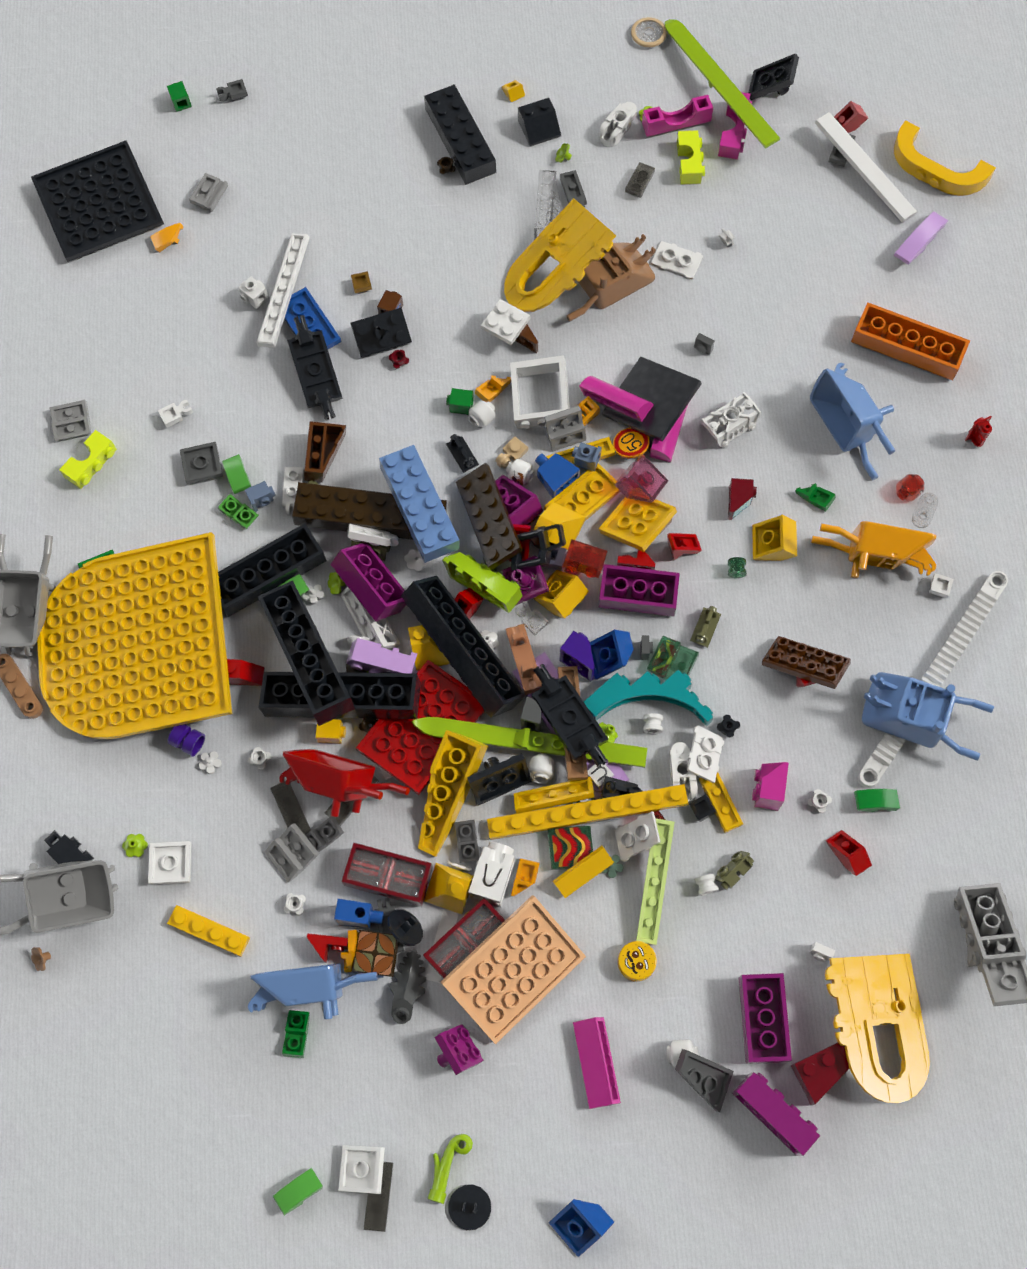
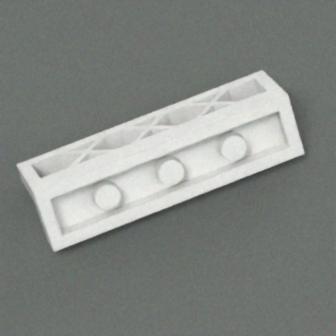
(367, 624)

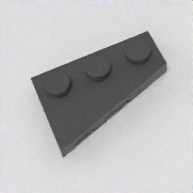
(705, 1077)

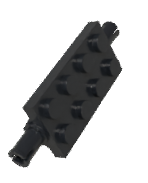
(314, 368)
(569, 717)

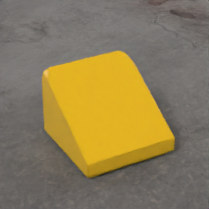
(513, 90)

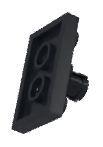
(774, 77)
(381, 332)
(499, 778)

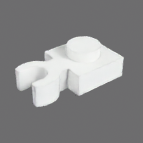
(173, 414)

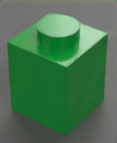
(179, 96)
(460, 401)

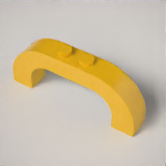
(934, 173)

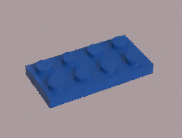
(304, 304)

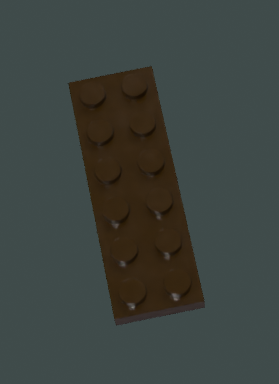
(489, 516)

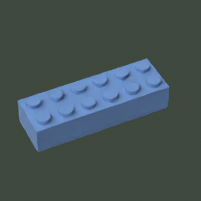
(419, 503)

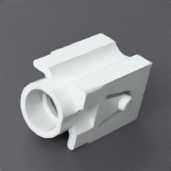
(492, 873)

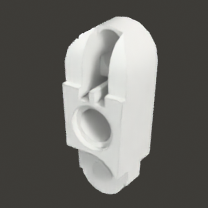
(617, 124)
(680, 758)

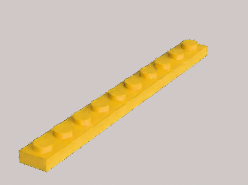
(587, 812)

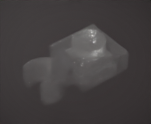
(532, 620)

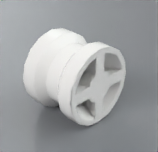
(653, 723)
(706, 884)

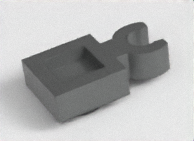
(234, 90)

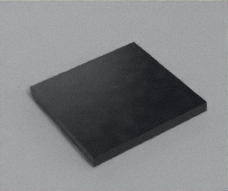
(662, 386)

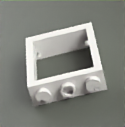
(536, 367)

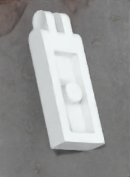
(292, 476)
(373, 536)

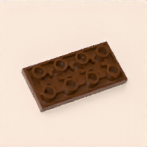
(806, 662)

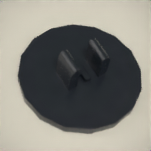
(405, 927)
(469, 1207)

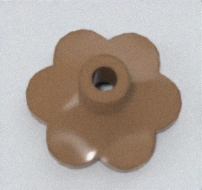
(39, 958)

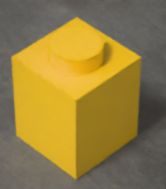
(331, 732)

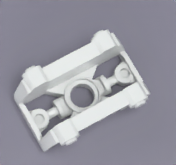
(735, 426)

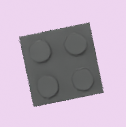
(201, 463)

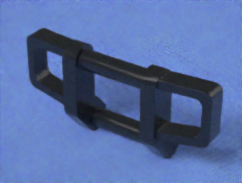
(545, 555)

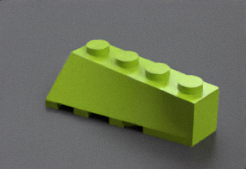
(483, 581)

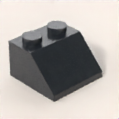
(539, 121)

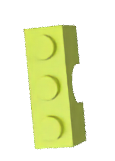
(689, 145)
(82, 471)

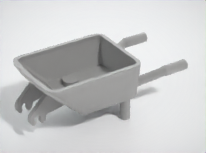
(23, 602)
(64, 895)

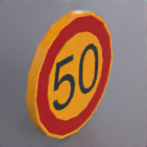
(630, 443)

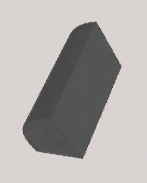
(531, 715)

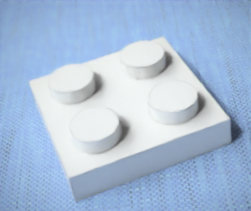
(505, 322)
(169, 862)
(361, 1169)

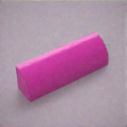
(615, 398)
(665, 449)
(596, 1062)

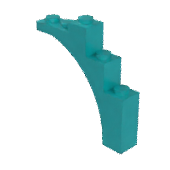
(648, 687)

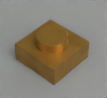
(361, 282)

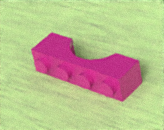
(696, 112)
(731, 140)

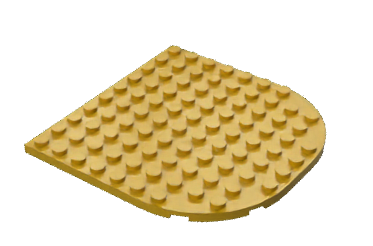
(137, 642)

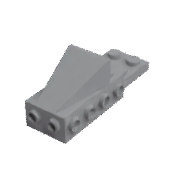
(993, 942)

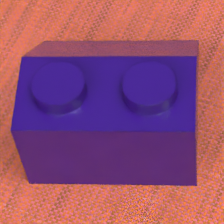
(577, 652)

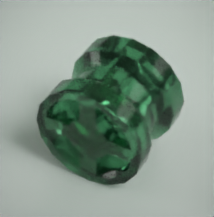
(737, 567)

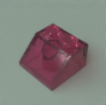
(641, 481)

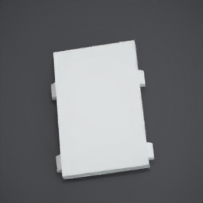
(677, 259)
(705, 754)
(637, 836)

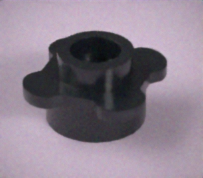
(729, 732)

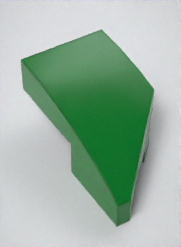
(817, 496)

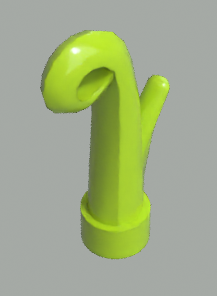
(442, 1167)

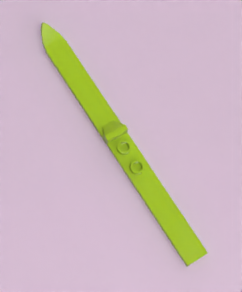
(721, 83)
(526, 739)

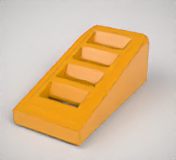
(595, 410)

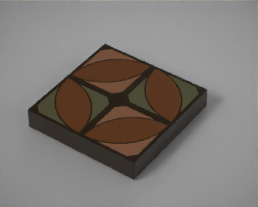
(375, 953)

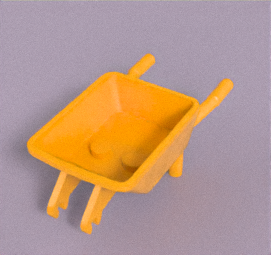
(882, 546)

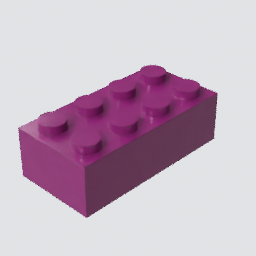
(369, 581)
(639, 590)
(764, 1018)
(776, 1114)

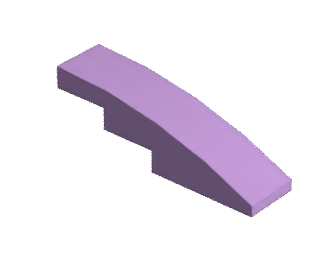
(920, 238)

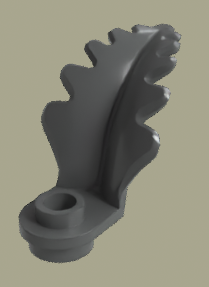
(407, 987)

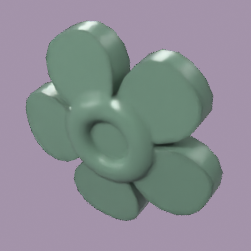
(618, 867)

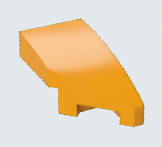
(166, 236)
(492, 388)
(525, 875)
(349, 956)

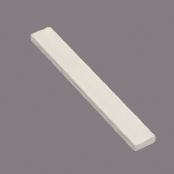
(866, 167)
(283, 290)

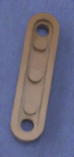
(19, 687)

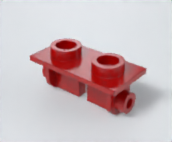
(979, 431)

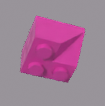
(770, 785)

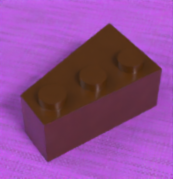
(322, 447)

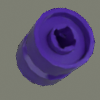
(188, 740)

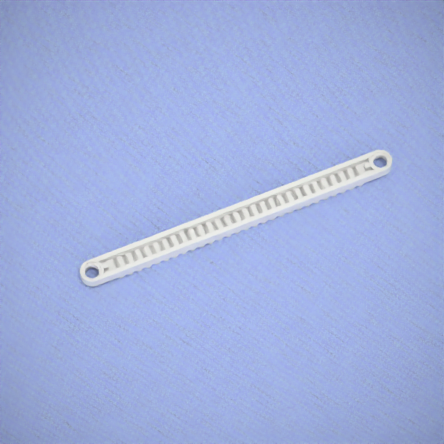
(939, 669)

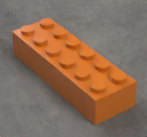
(910, 341)

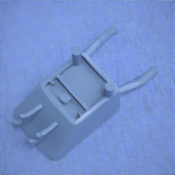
(849, 413)
(914, 710)
(305, 987)

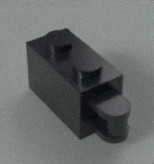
(66, 849)

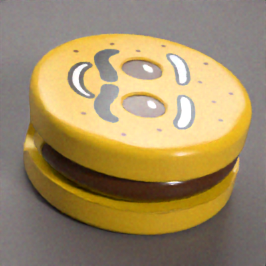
(637, 961)

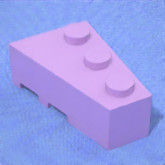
(376, 659)

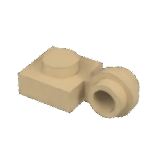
(513, 450)

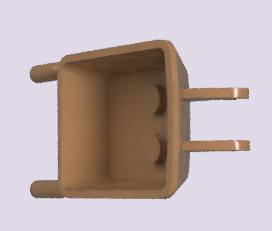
(616, 275)

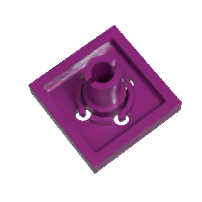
(524, 580)
(457, 1050)

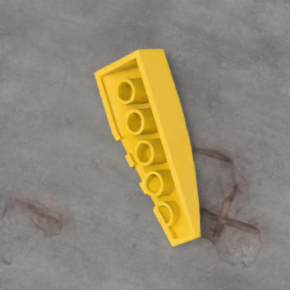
(448, 787)

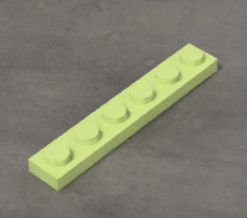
(655, 884)

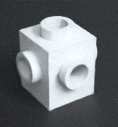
(253, 292)

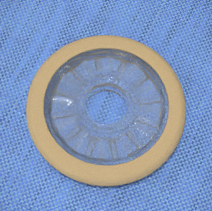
(648, 40)

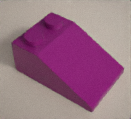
(520, 503)

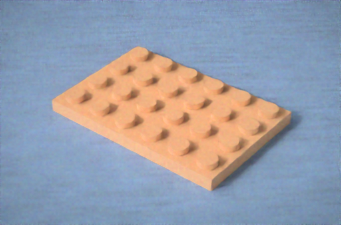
(513, 969)

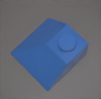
(611, 652)
(581, 1224)

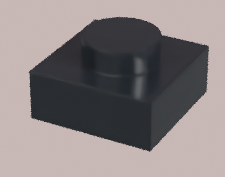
(702, 808)

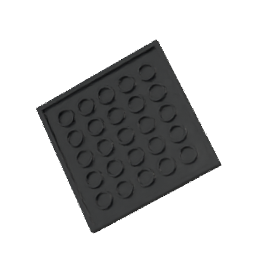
(97, 200)

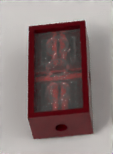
(387, 874)
(463, 938)

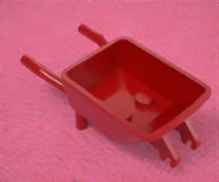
(335, 778)

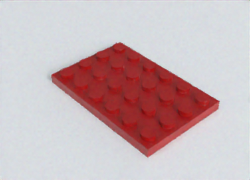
(406, 750)

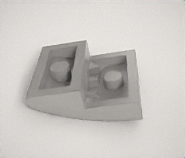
(70, 420)
(565, 428)
(291, 852)

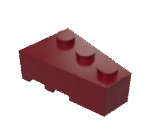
(821, 1071)

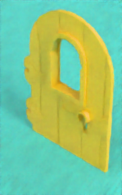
(572, 240)
(866, 1000)

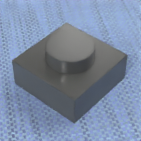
(704, 344)
(646, 647)

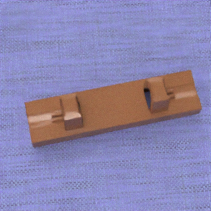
(523, 658)

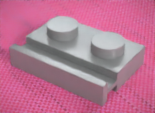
(208, 192)

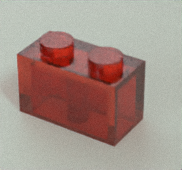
(585, 559)

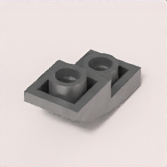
(325, 834)
(467, 841)

